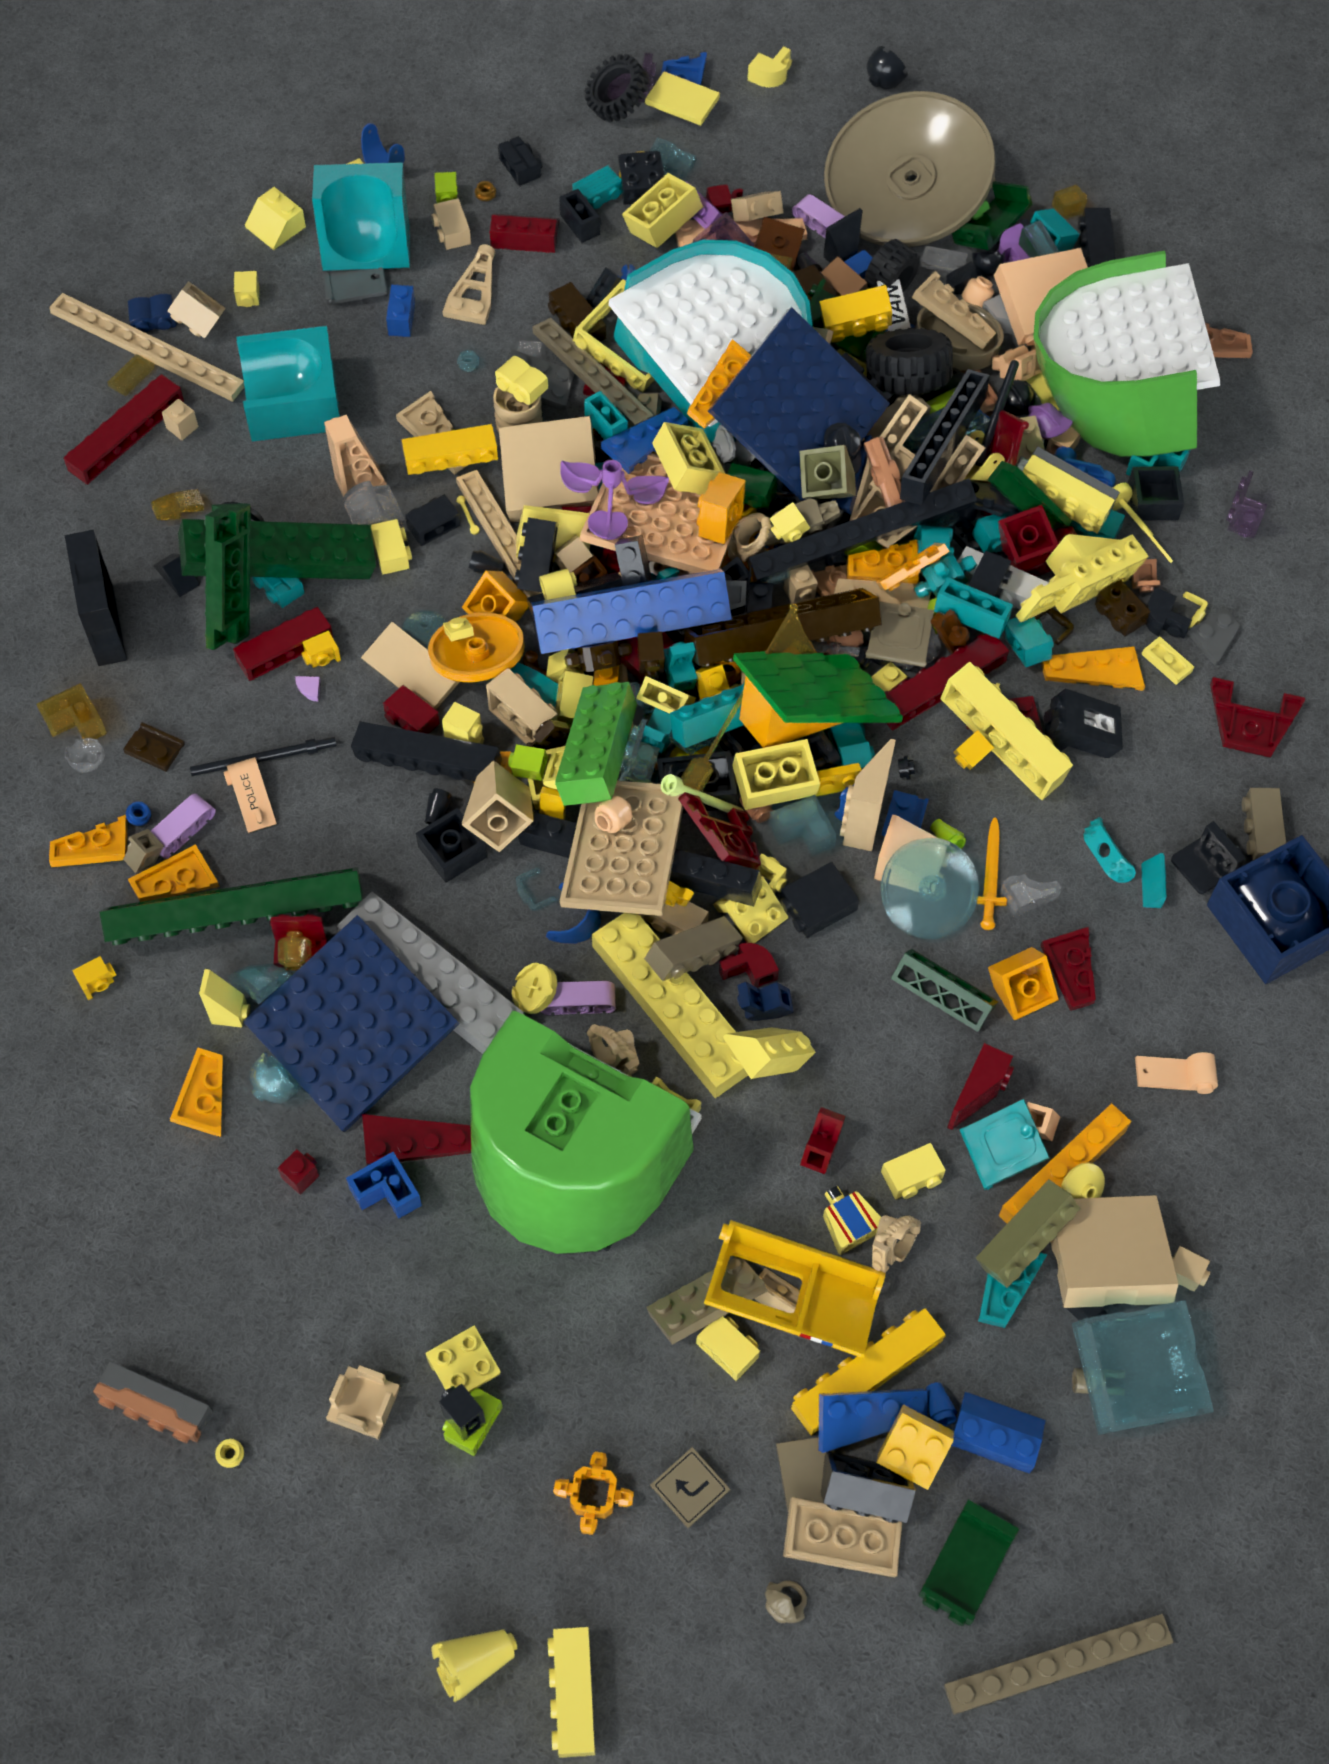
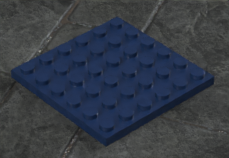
(790, 397)
(351, 1023)

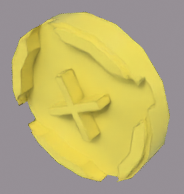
(534, 988)

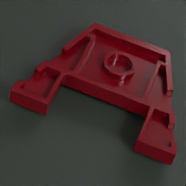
(1249, 727)
(729, 840)

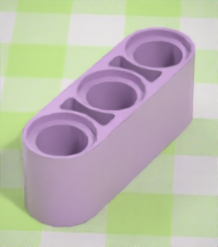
(816, 214)
(182, 823)
(582, 997)

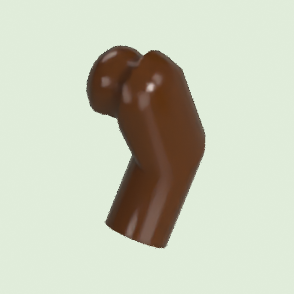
(531, 661)

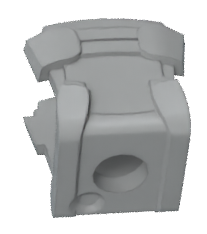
(729, 451)

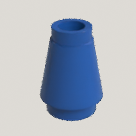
(940, 1405)

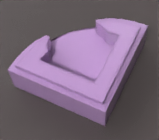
(309, 687)

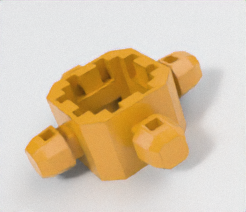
(564, 1488)

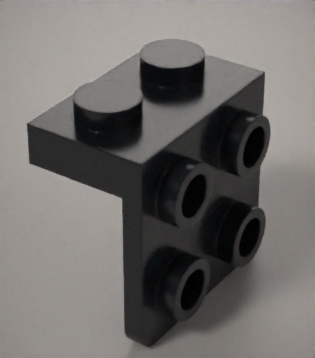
(639, 174)
(1208, 858)

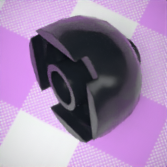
(885, 69)

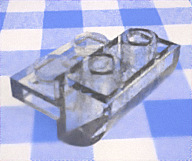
(372, 504)

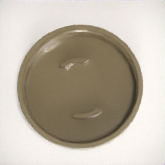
(965, 353)

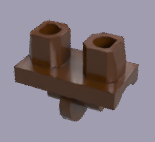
(950, 630)

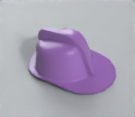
(1049, 420)

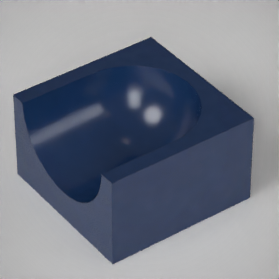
(1276, 908)

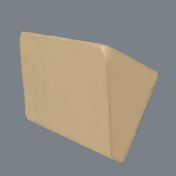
(779, 1292)

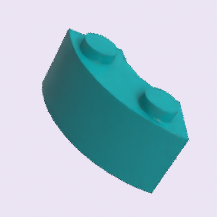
(851, 743)

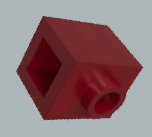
(299, 1171)

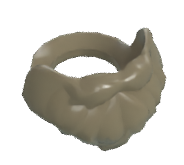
(780, 1605)

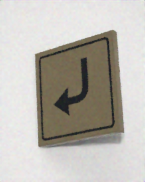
(690, 1487)

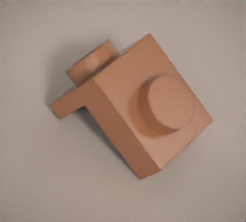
(1146, 577)

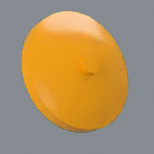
(492, 649)

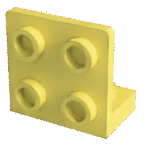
(757, 920)
(463, 1361)

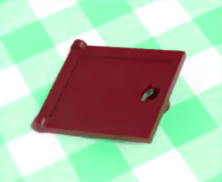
(1008, 436)

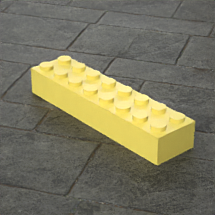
(673, 1005)

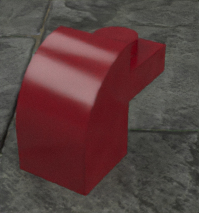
(754, 961)
(823, 1140)

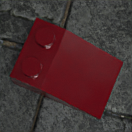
(985, 1080)

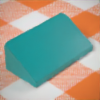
(1154, 881)

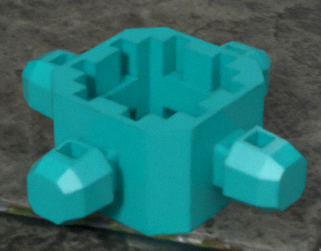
(939, 571)

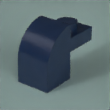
(764, 1003)

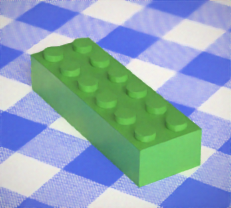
(596, 744)

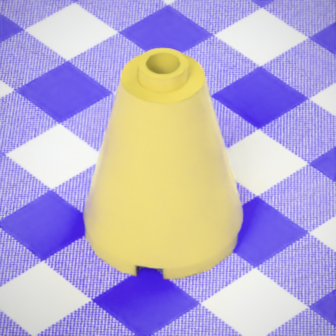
(472, 1660)

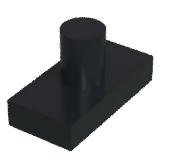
(605, 284)

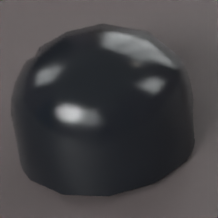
(988, 261)

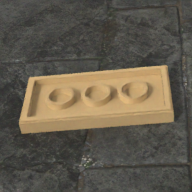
(408, 664)
(841, 1538)

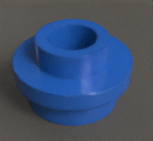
(138, 807)

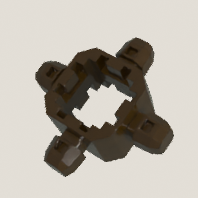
(598, 656)

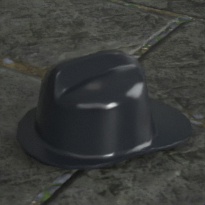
(1020, 398)
(843, 434)

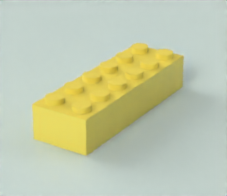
(1011, 734)

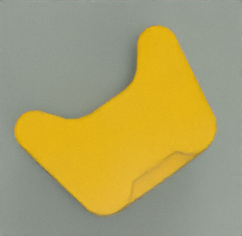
(678, 895)

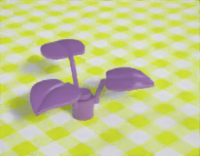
(611, 525)

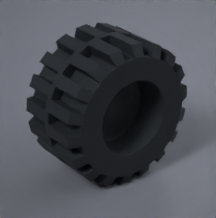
(892, 263)

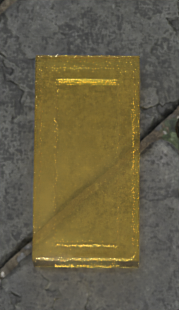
(131, 375)

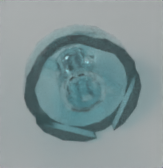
(271, 1080)

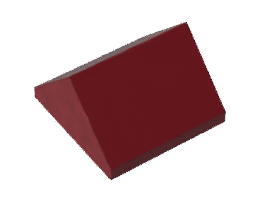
(1027, 535)

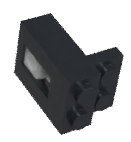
(1084, 724)

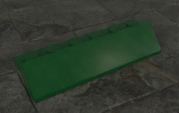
(227, 574)

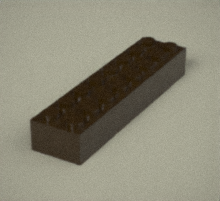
(755, 630)

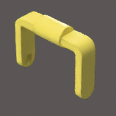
(1200, 613)

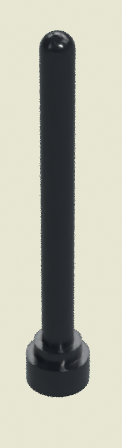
(999, 406)

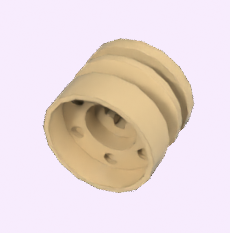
(512, 412)

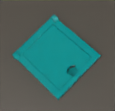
(999, 1144)

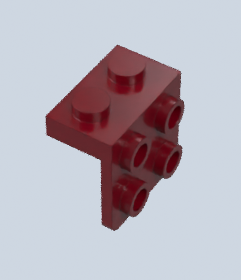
(309, 925)

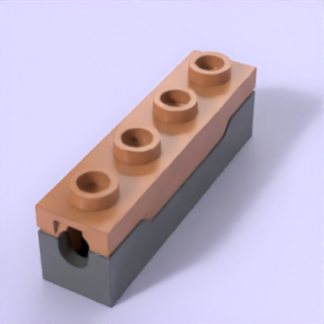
(152, 1402)

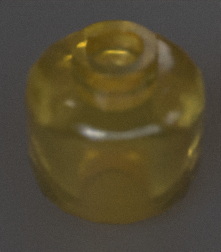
(294, 950)

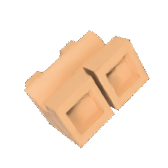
(1027, 361)

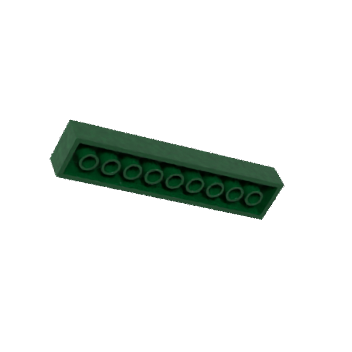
(231, 904)

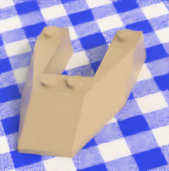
(895, 434)

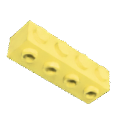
(573, 1692)

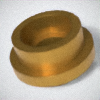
(485, 191)

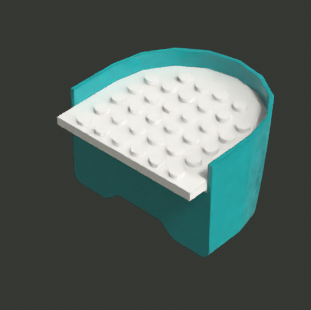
(692, 304)

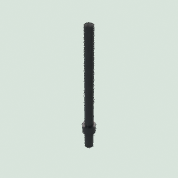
(311, 746)

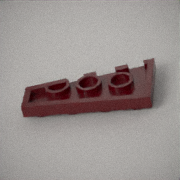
(413, 1138)

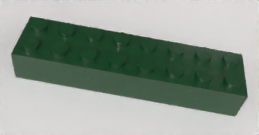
(290, 550)

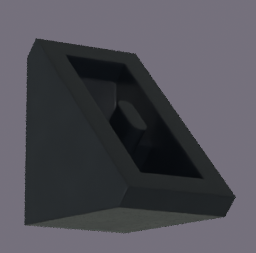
(960, 277)
(171, 571)

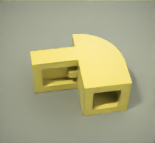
(769, 71)

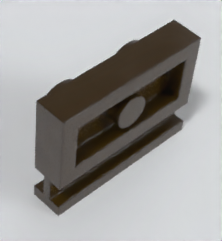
(551, 735)
(153, 747)

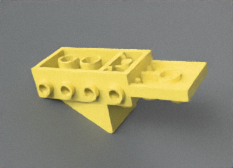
(1082, 570)

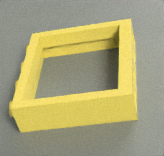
(601, 352)

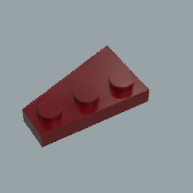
(1071, 965)

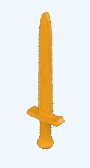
(989, 897)

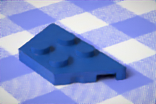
(687, 68)

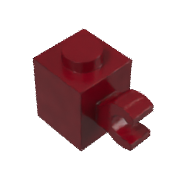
(721, 197)

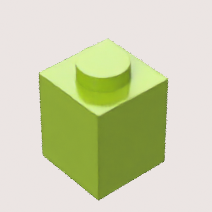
(445, 186)
(528, 762)

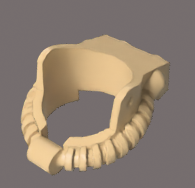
(746, 528)
(620, 1049)
(885, 1248)

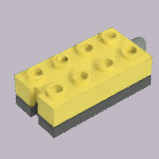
(1071, 489)

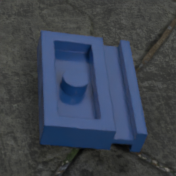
(906, 807)

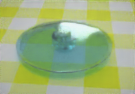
(929, 888)

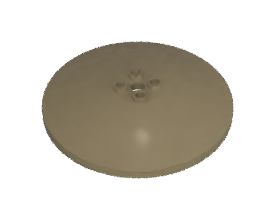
(904, 137)

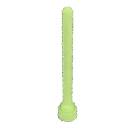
(674, 786)

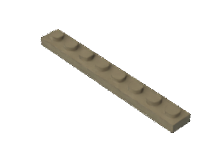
(590, 371)
(1058, 1664)

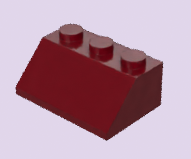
(524, 233)

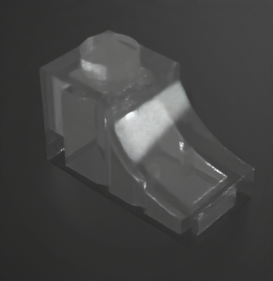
(1027, 894)

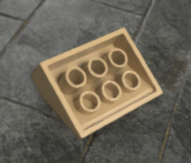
(866, 800)

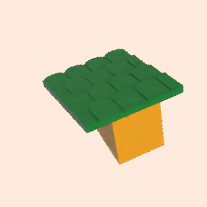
(807, 693)

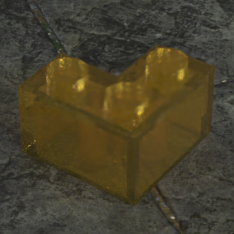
(71, 710)

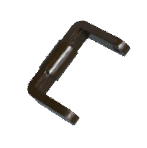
(1062, 620)

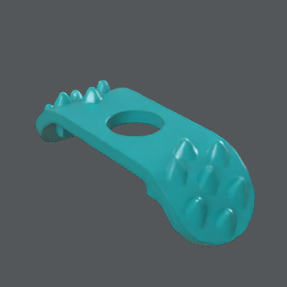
(1114, 864)

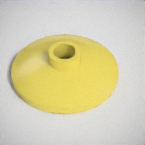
(1084, 1181)

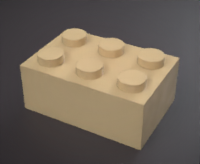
(518, 705)

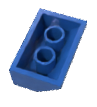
(998, 1432)

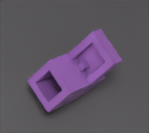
(1010, 246)

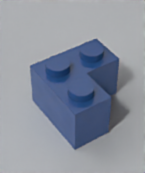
(382, 1180)

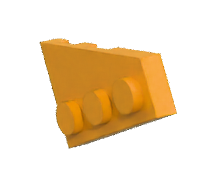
(876, 564)
(95, 846)
(201, 1094)

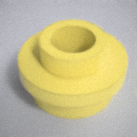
(226, 1445)

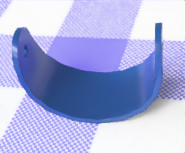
(374, 151)
(579, 933)

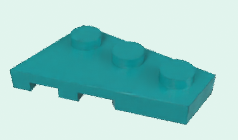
(1001, 1302)

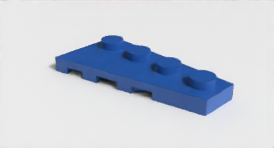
(636, 442)
(861, 1415)

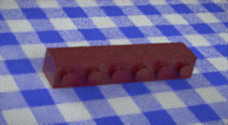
(122, 429)
(927, 687)

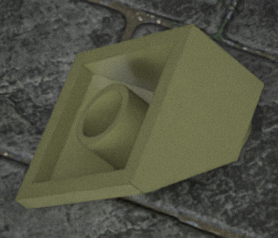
(827, 473)

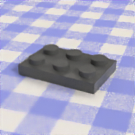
(558, 379)

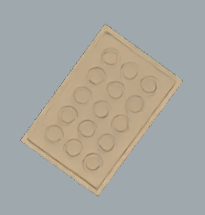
(628, 867)

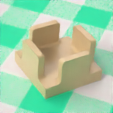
(362, 1401)

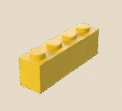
(450, 449)

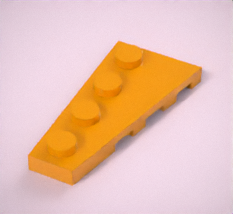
(726, 369)
(1105, 667)

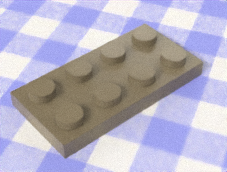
(685, 1310)

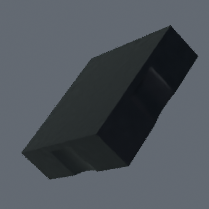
(95, 597)

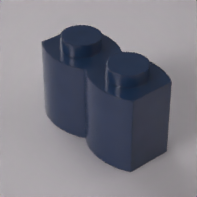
(151, 312)

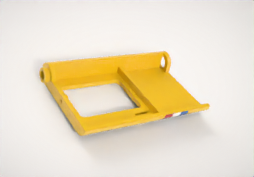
(834, 1295)

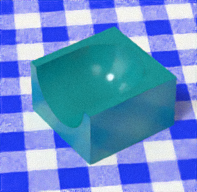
(361, 216)
(288, 382)

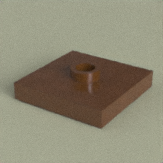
(779, 238)

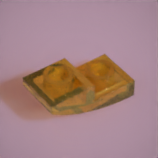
(172, 505)

